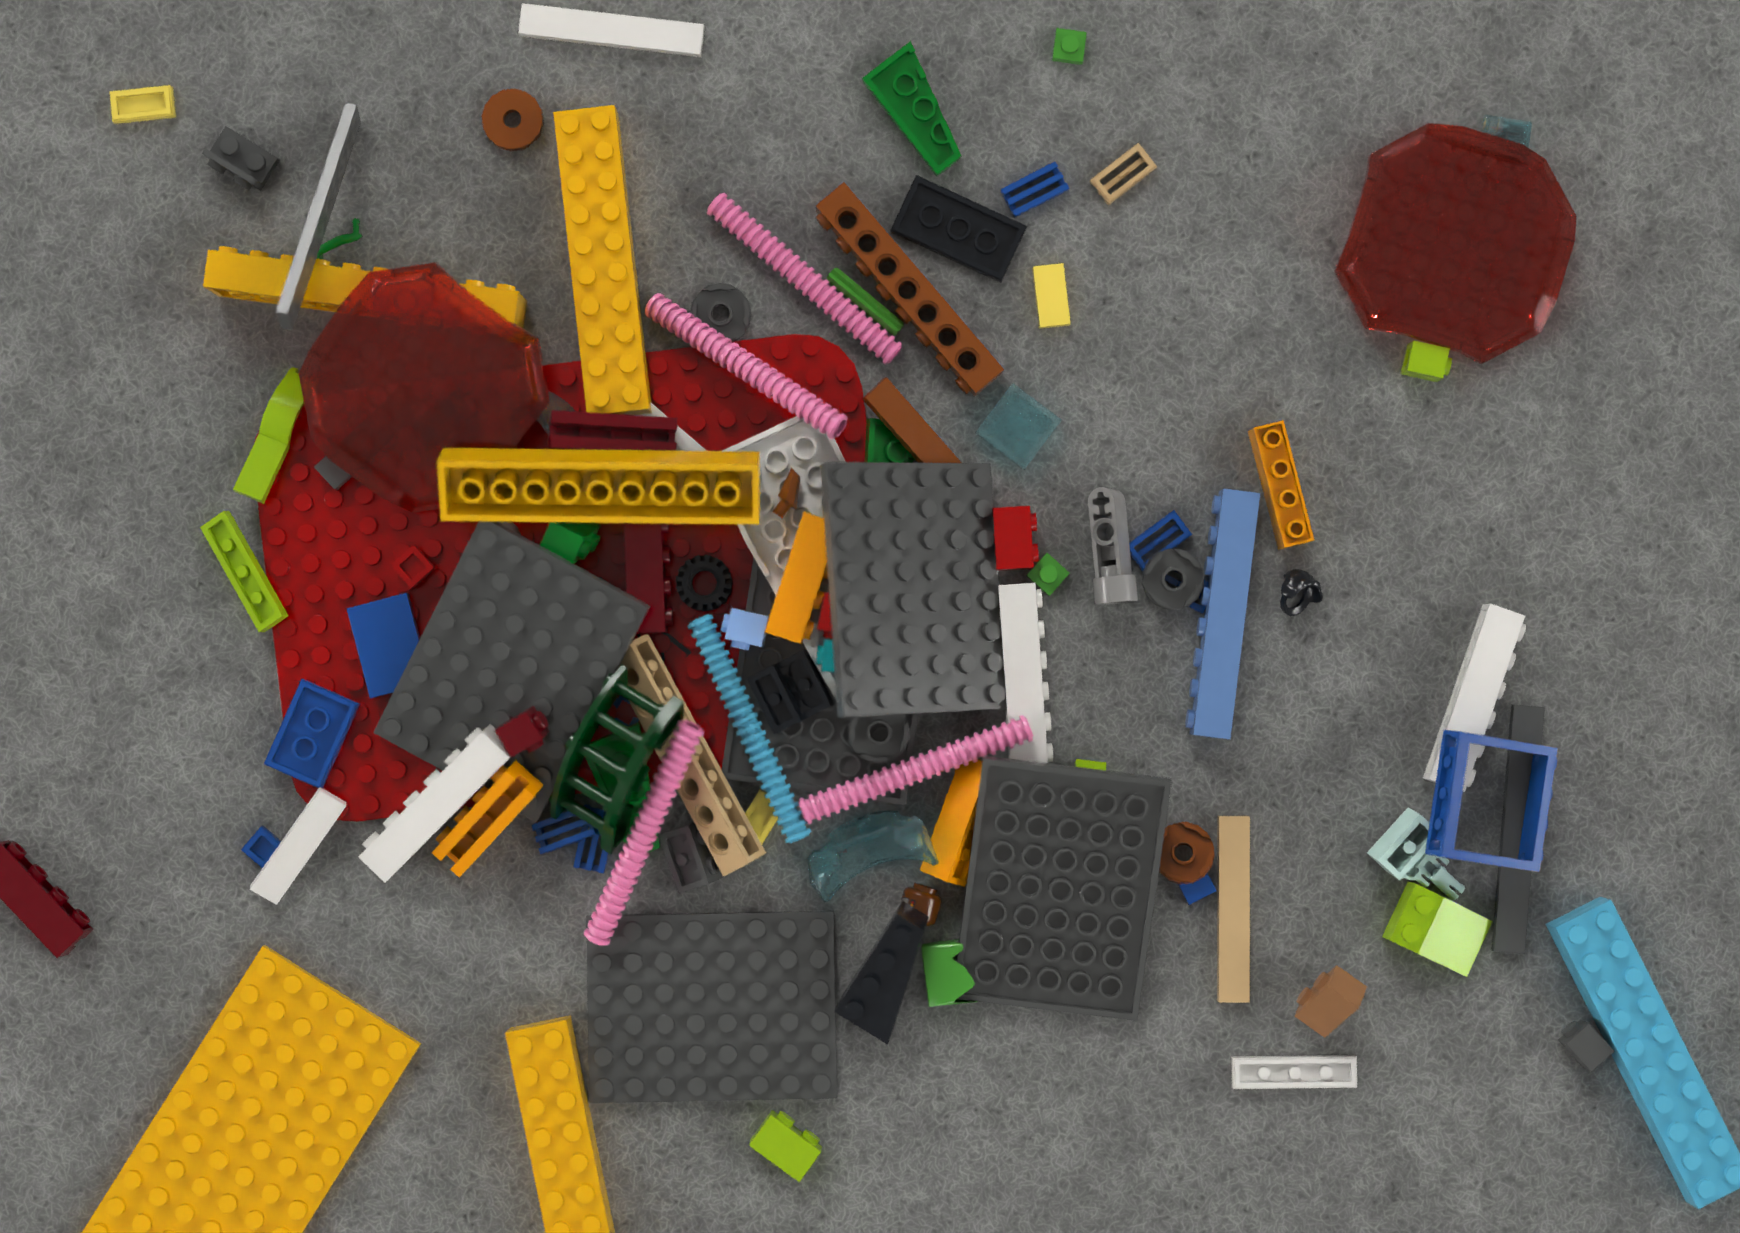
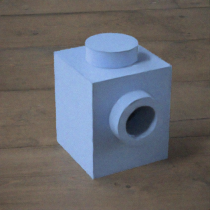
(745, 628)

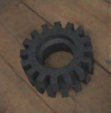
(688, 572)

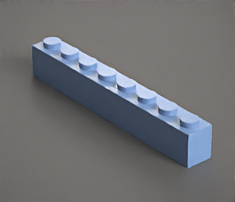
(1224, 613)

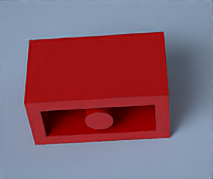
(1014, 538)

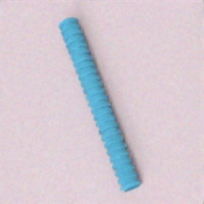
(749, 728)

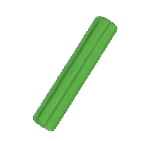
(865, 301)

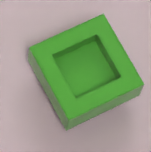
(1069, 46)
(1048, 574)

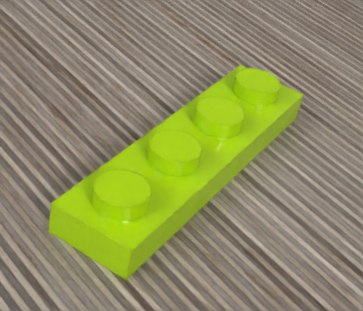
(244, 571)

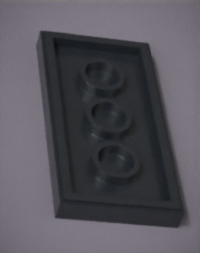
(958, 228)

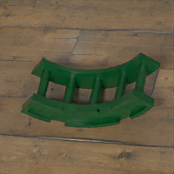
(629, 776)

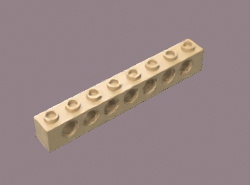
(704, 785)

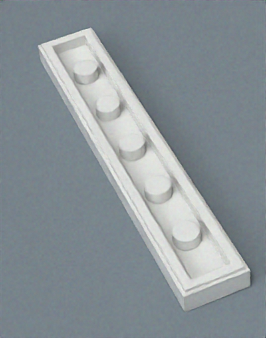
(611, 30)

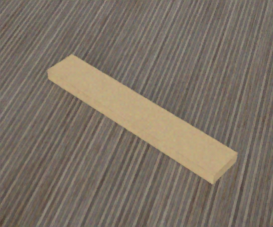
(1233, 909)

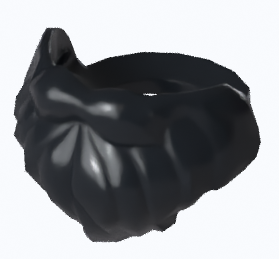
(1294, 582)

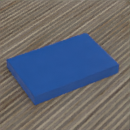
(384, 640)
(311, 733)

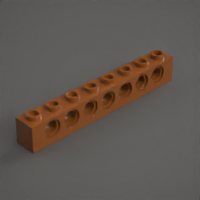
(844, 202)

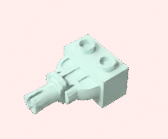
(1403, 854)

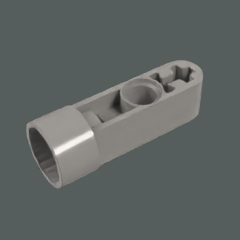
(1115, 582)

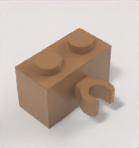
(1330, 1000)

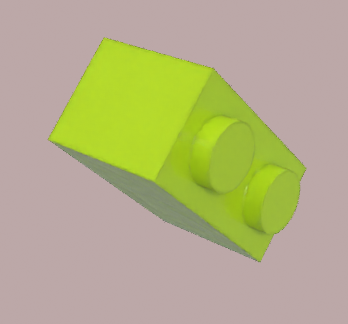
(786, 1145)

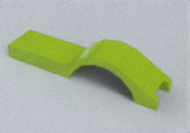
(273, 439)

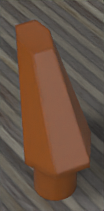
(788, 494)

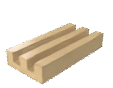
(1103, 190)

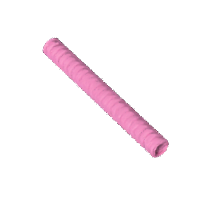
(804, 278)
(745, 366)
(915, 769)
(643, 832)

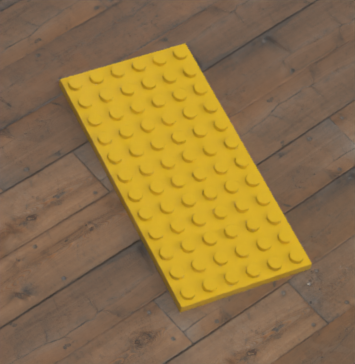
(260, 1111)

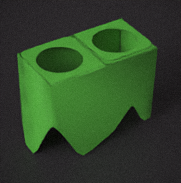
(944, 976)

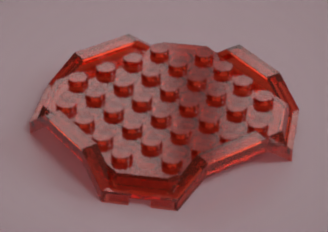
(1458, 241)
(417, 371)

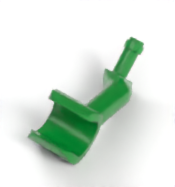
(341, 239)

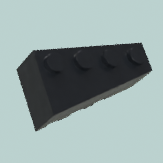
(882, 979)

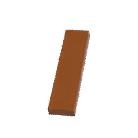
(907, 424)

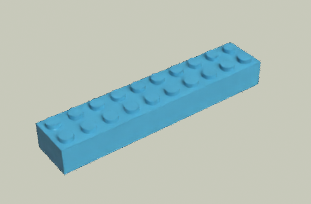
(1648, 1051)

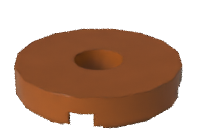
(507, 102)
(1198, 865)

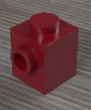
(523, 731)

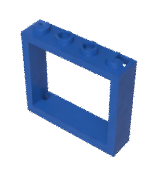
(1449, 794)

